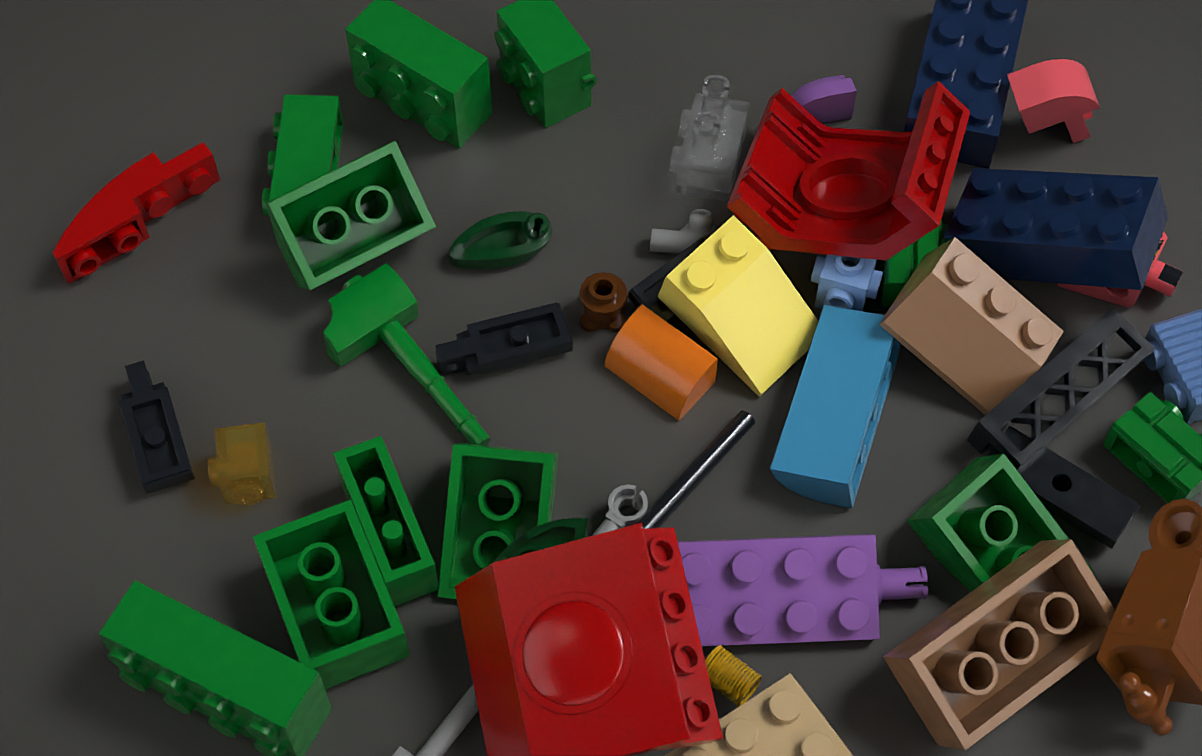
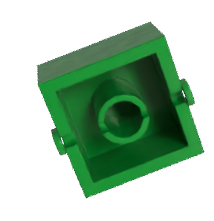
(544, 60)

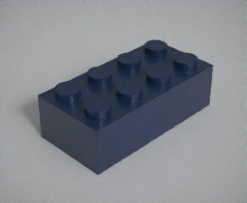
(971, 52)
(1062, 225)

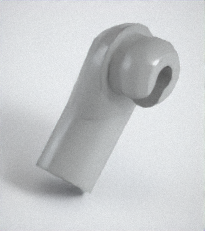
(675, 241)

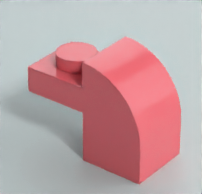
(1053, 94)

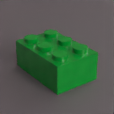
(419, 71)
(332, 594)

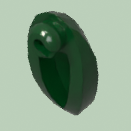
(501, 240)

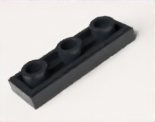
(1085, 500)

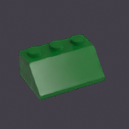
(348, 216)

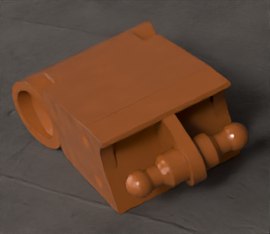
(1157, 627)

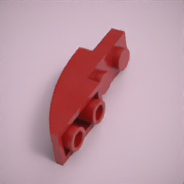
(117, 214)

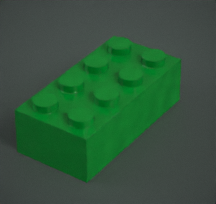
(215, 672)

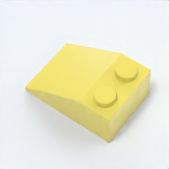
(741, 305)

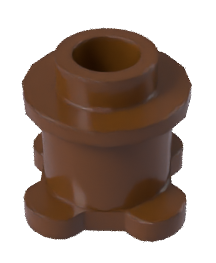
(603, 302)

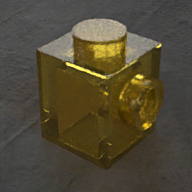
(243, 464)

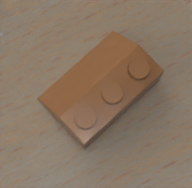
(970, 326)

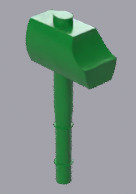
(376, 310)

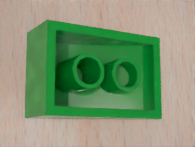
(491, 503)
(983, 521)

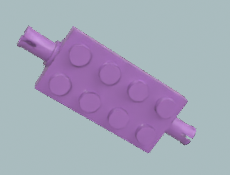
(791, 588)

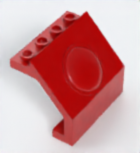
(848, 187)
(588, 649)

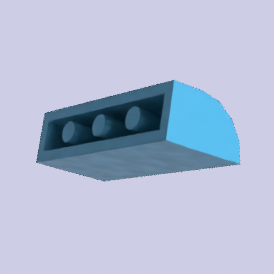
(836, 407)

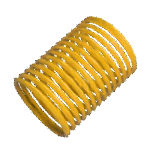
(720, 665)

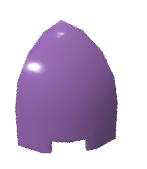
(828, 98)

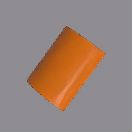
(661, 362)

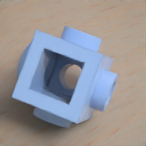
(845, 281)

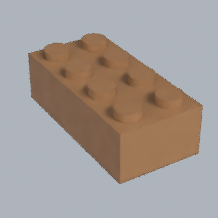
(1003, 643)

